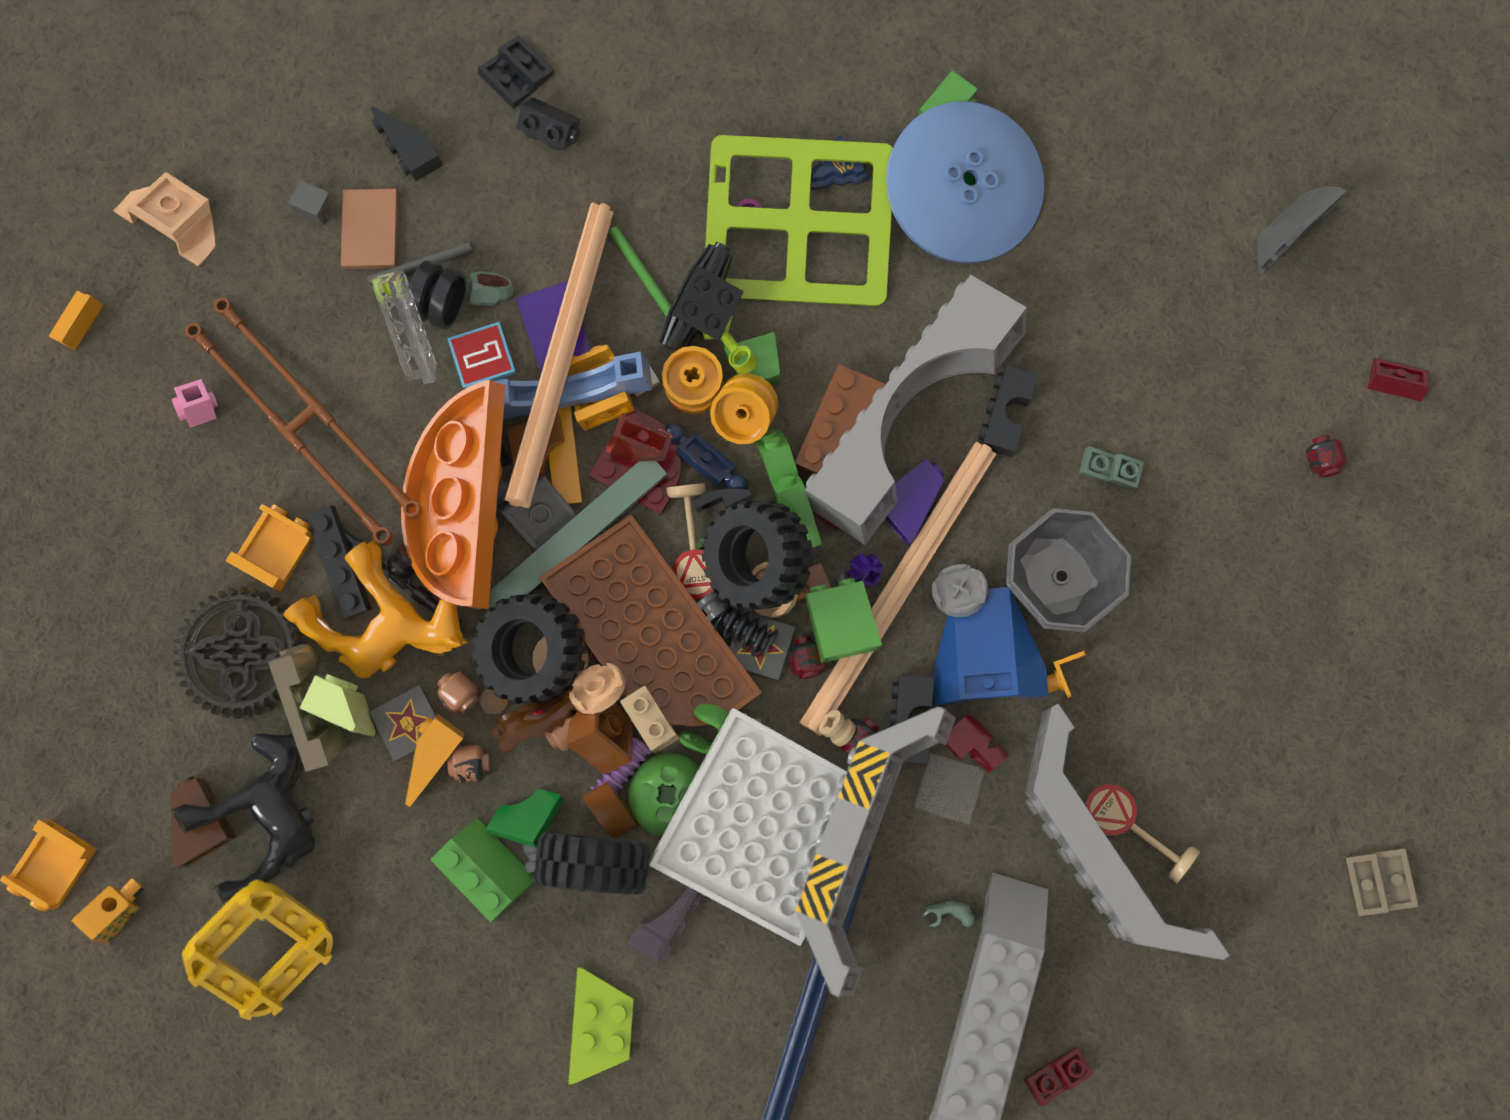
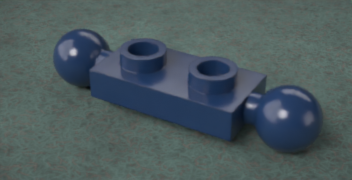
(705, 458)

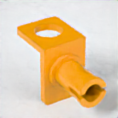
(1056, 680)

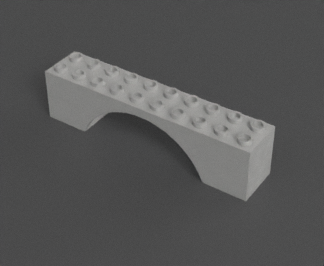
(969, 336)

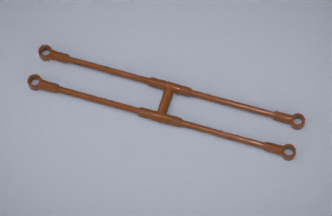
(314, 408)

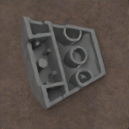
(1294, 223)

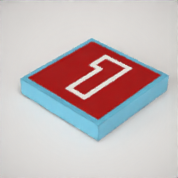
(481, 355)

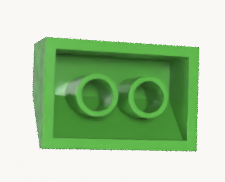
(483, 869)

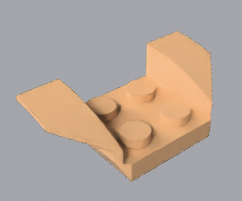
(176, 213)

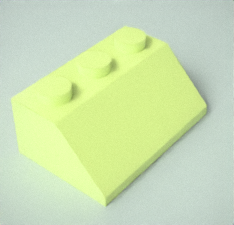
(340, 704)

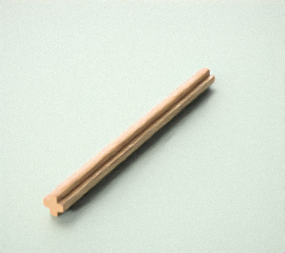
(559, 357)
(903, 579)

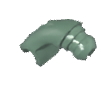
(957, 909)

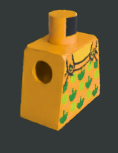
(99, 917)

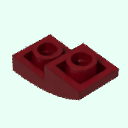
(1058, 1075)

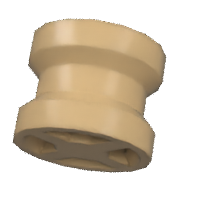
(837, 728)

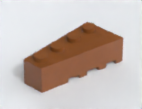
(843, 401)

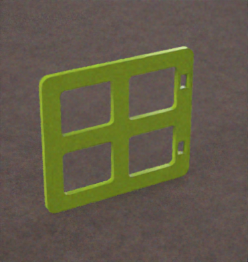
(801, 220)

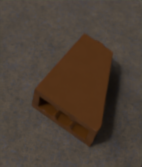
(201, 840)

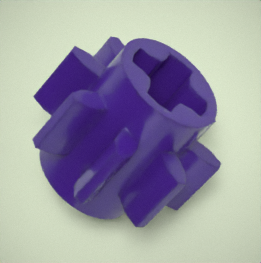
(866, 569)

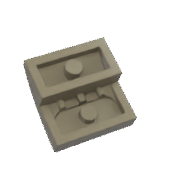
(1381, 882)

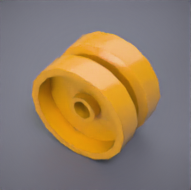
(706, 376)
(744, 408)

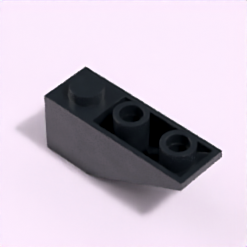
(412, 145)

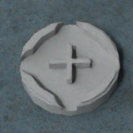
(960, 590)

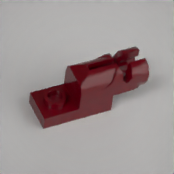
(971, 737)

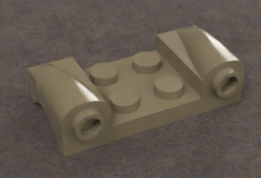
(315, 744)

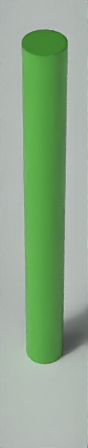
(640, 269)

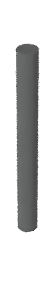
(438, 258)

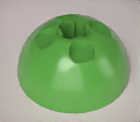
(644, 787)

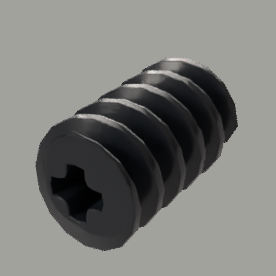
(746, 630)

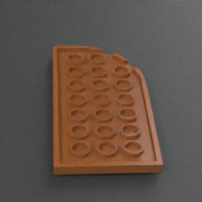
(649, 625)

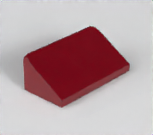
(1398, 380)

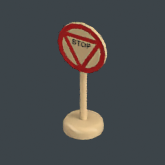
(689, 564)
(1116, 813)

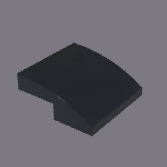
(515, 71)

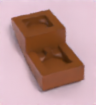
(610, 810)

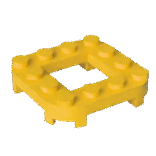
(232, 985)

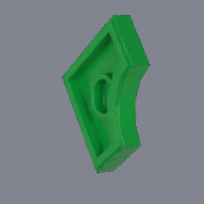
(527, 819)

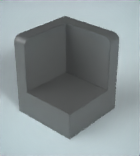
(309, 201)

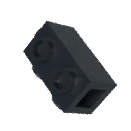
(548, 124)

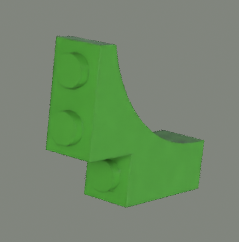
(785, 479)

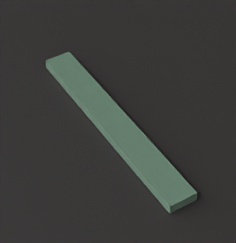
(580, 530)

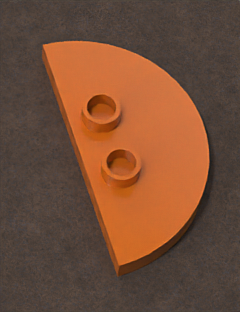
(456, 484)

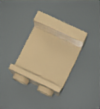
(649, 720)

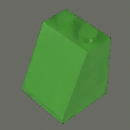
(842, 620)

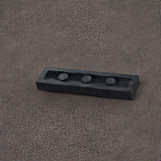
(332, 549)

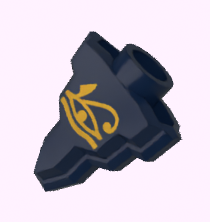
(837, 172)

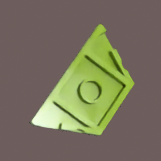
(599, 1027)

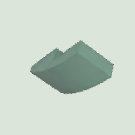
(1111, 468)

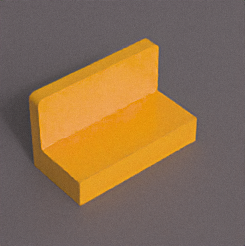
(76, 320)

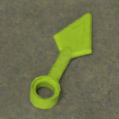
(737, 352)

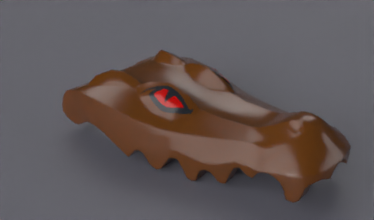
(531, 721)

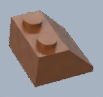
(602, 738)

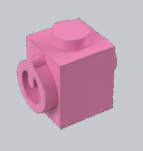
(194, 403)

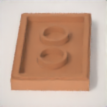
(369, 228)

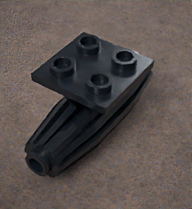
(703, 300)

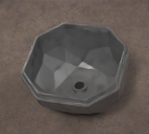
(1087, 555)

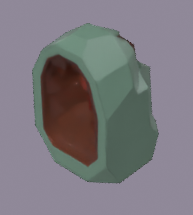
(488, 289)

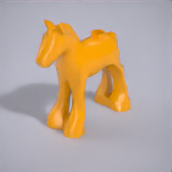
(388, 631)

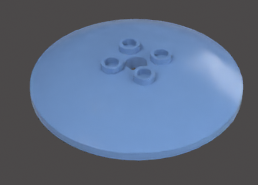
(939, 207)

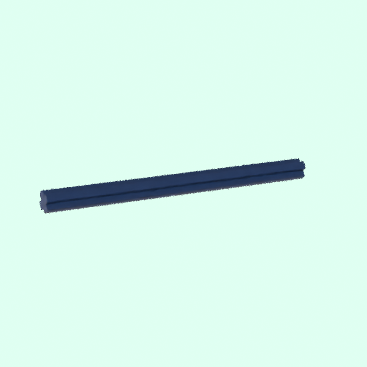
(803, 1031)

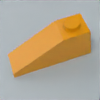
(432, 750)

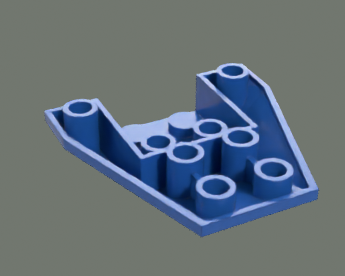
(988, 655)

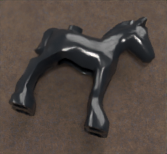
(271, 807)

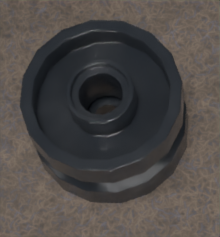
(438, 293)

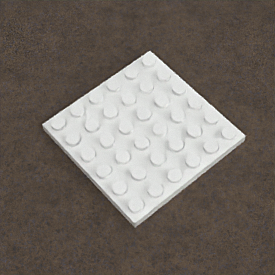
(751, 823)

